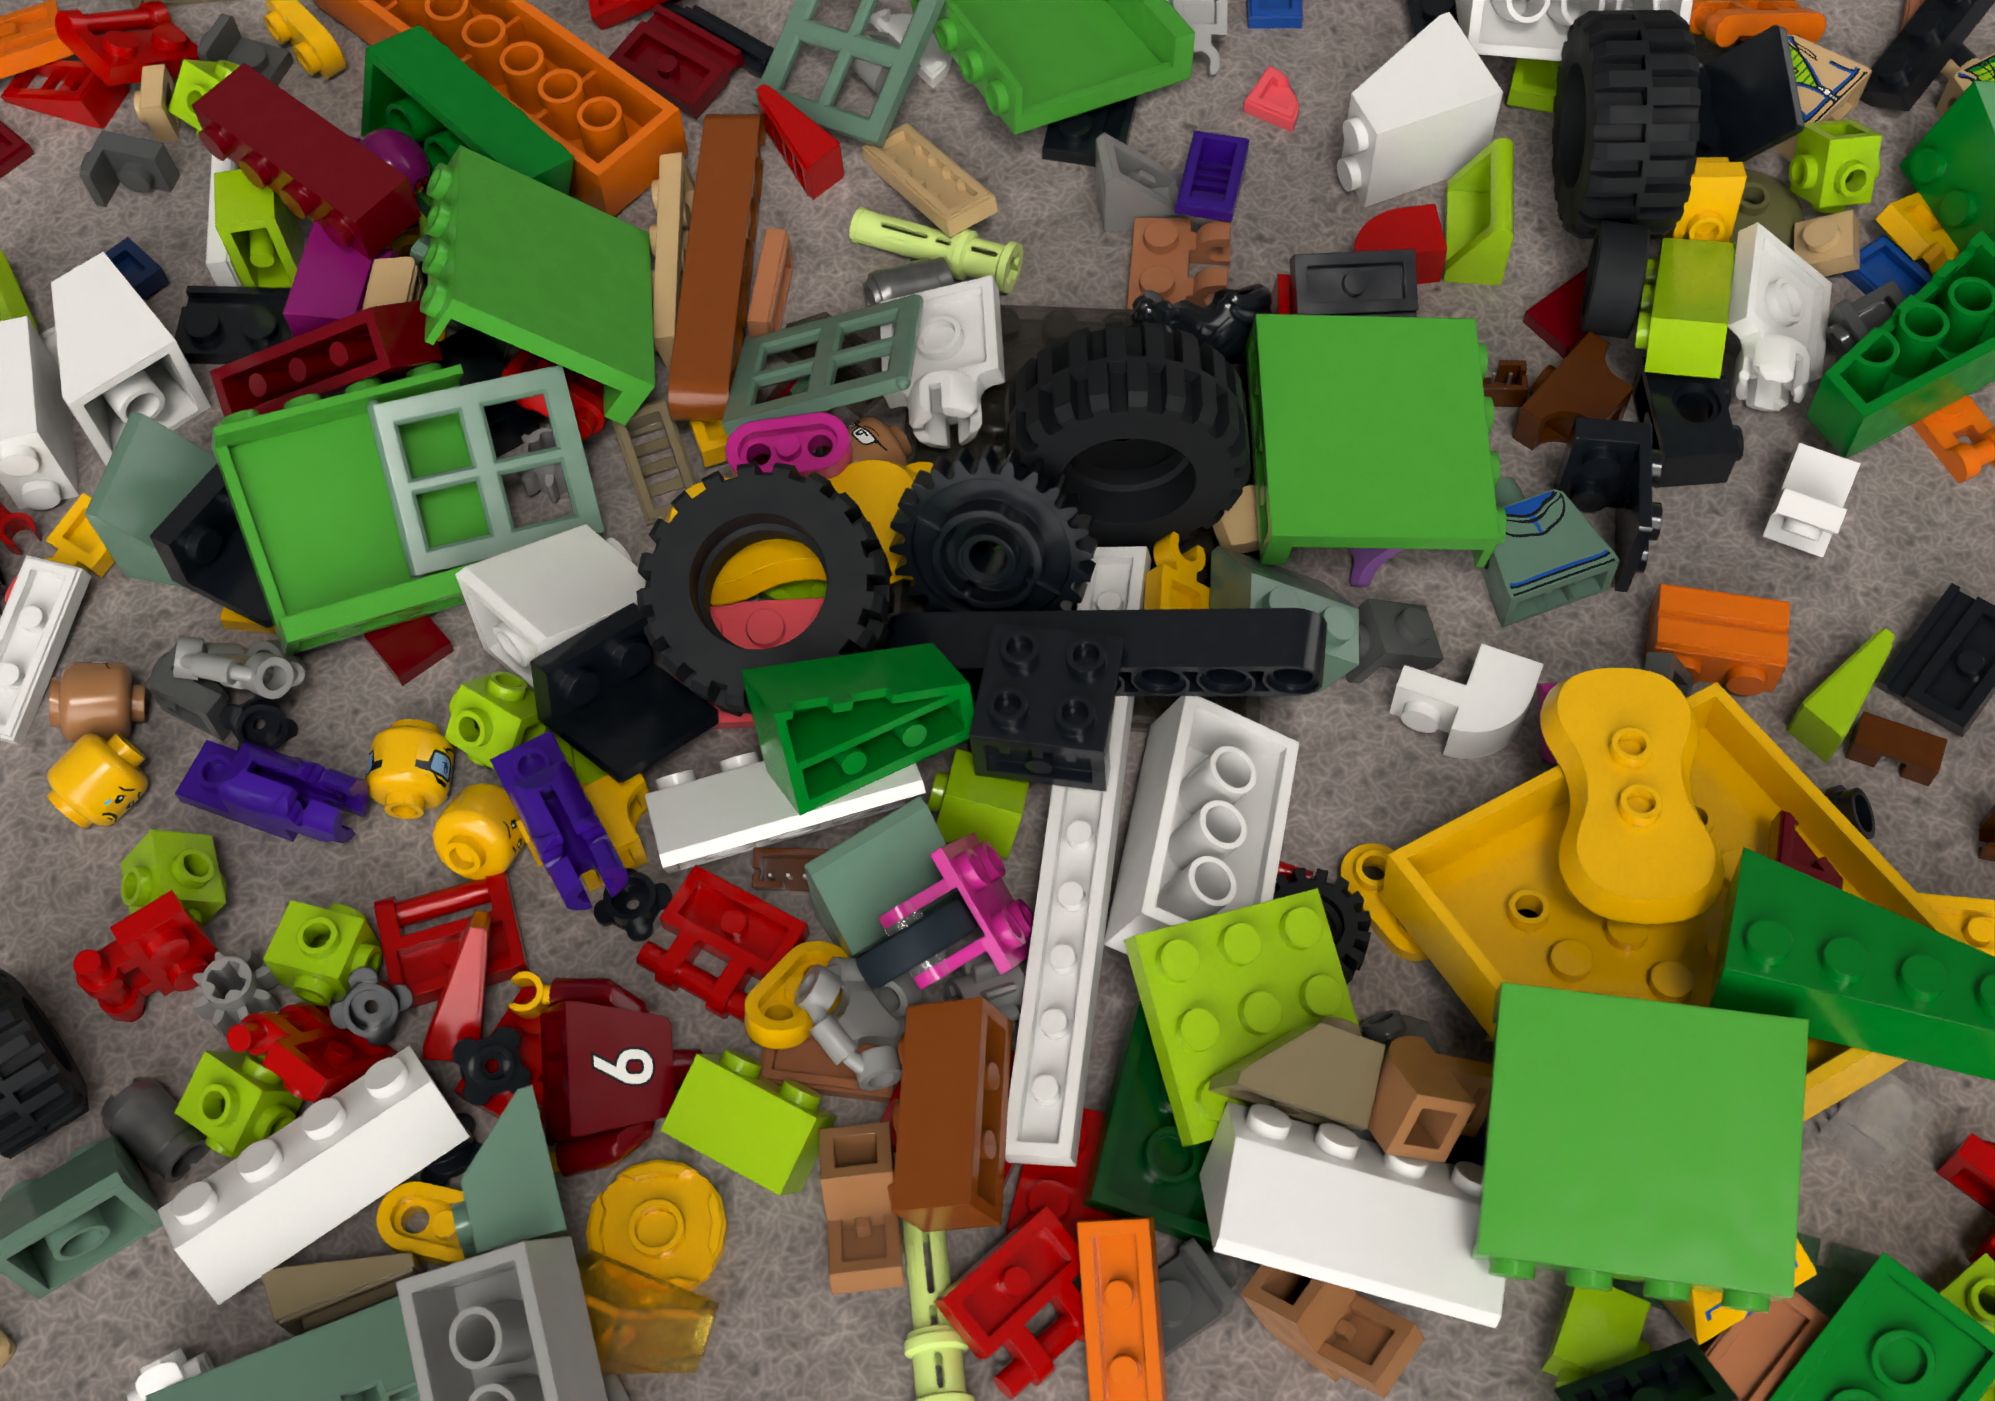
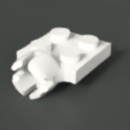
(1779, 317)
(953, 362)

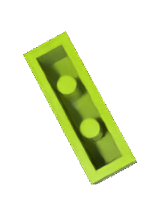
(1686, 307)

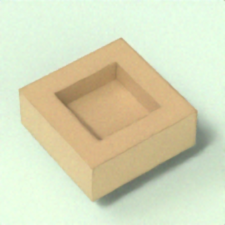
(154, 101)
(1829, 242)

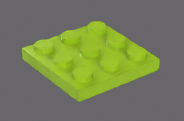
(1229, 989)

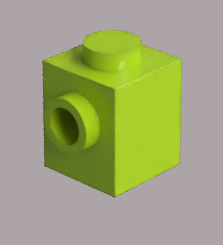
(977, 804)
(1596, 1333)

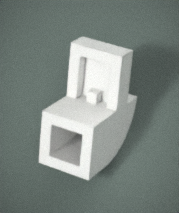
(1810, 499)
(1476, 715)

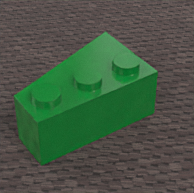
(855, 718)

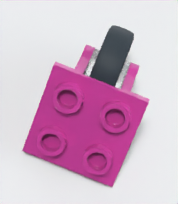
(919, 941)

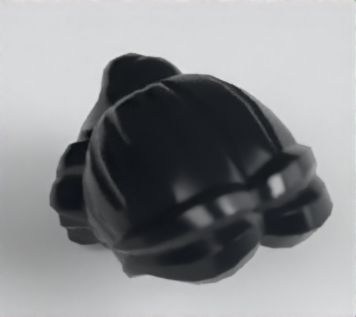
(1221, 324)

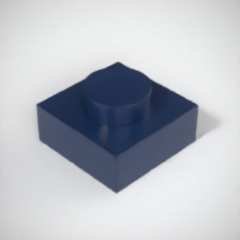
(137, 268)

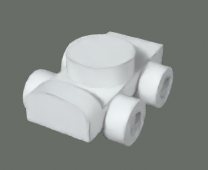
(168, 1371)

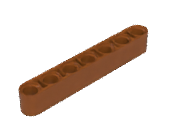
(717, 267)

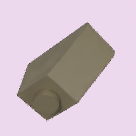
(1310, 1075)

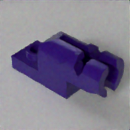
(274, 792)
(559, 819)

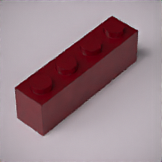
(306, 162)
(329, 359)

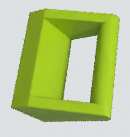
(1480, 217)

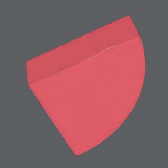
(1273, 100)

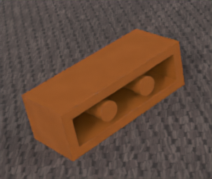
(952, 1116)

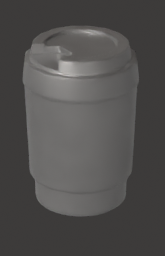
(906, 280)
(148, 1127)

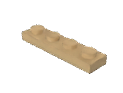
(668, 240)

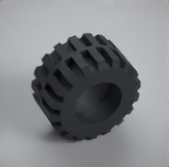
(37, 1073)

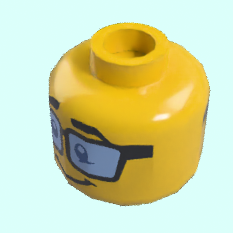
(410, 768)

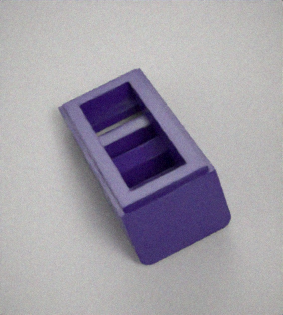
(1212, 176)

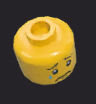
(97, 780)
(478, 832)

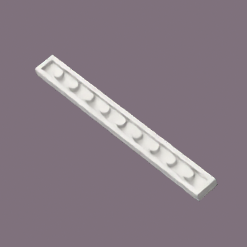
(1071, 921)

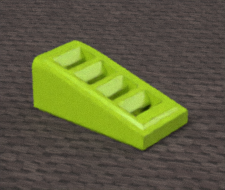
(1832, 708)

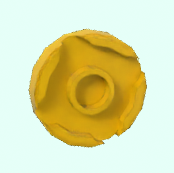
(670, 1248)

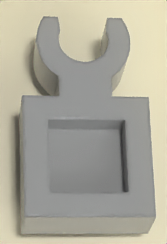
(1208, 21)

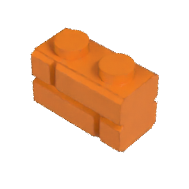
(1721, 636)

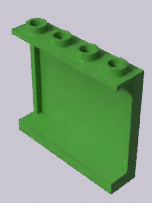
(1063, 55)
(541, 276)
(1371, 435)
(322, 514)
(1643, 1145)

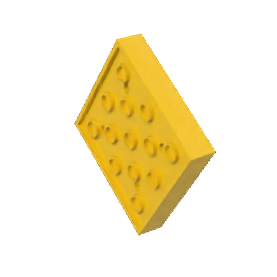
(1471, 876)

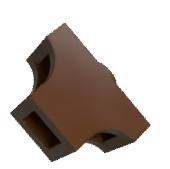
(1574, 389)

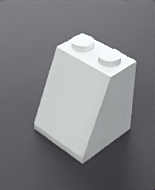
(1419, 116)
(117, 356)
(34, 421)
(546, 594)

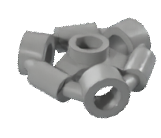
(239, 667)
(864, 1018)

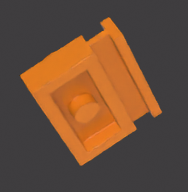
(30, 39)

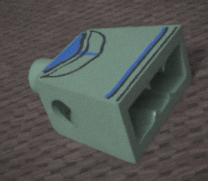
(1546, 555)

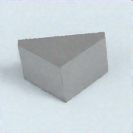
(1132, 185)

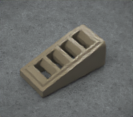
(646, 420)
(327, 1291)

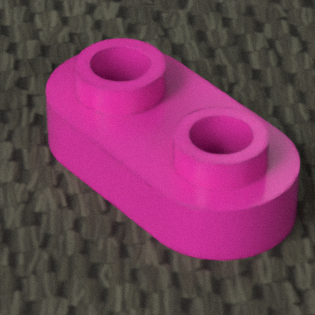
(792, 442)

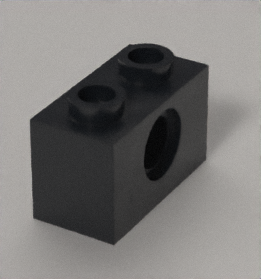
(1689, 426)

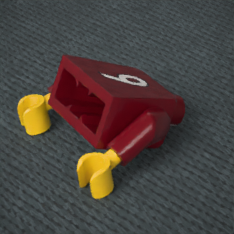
(602, 1069)

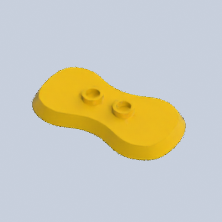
(768, 563)
(1632, 825)

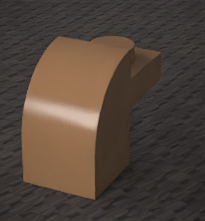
(1427, 1100)
(861, 1229)
(1333, 1328)

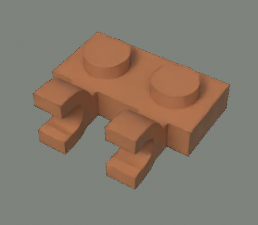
(1163, 257)

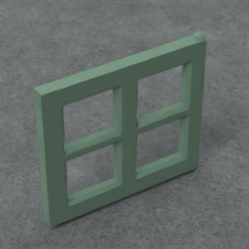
(851, 44)
(822, 368)
(485, 468)

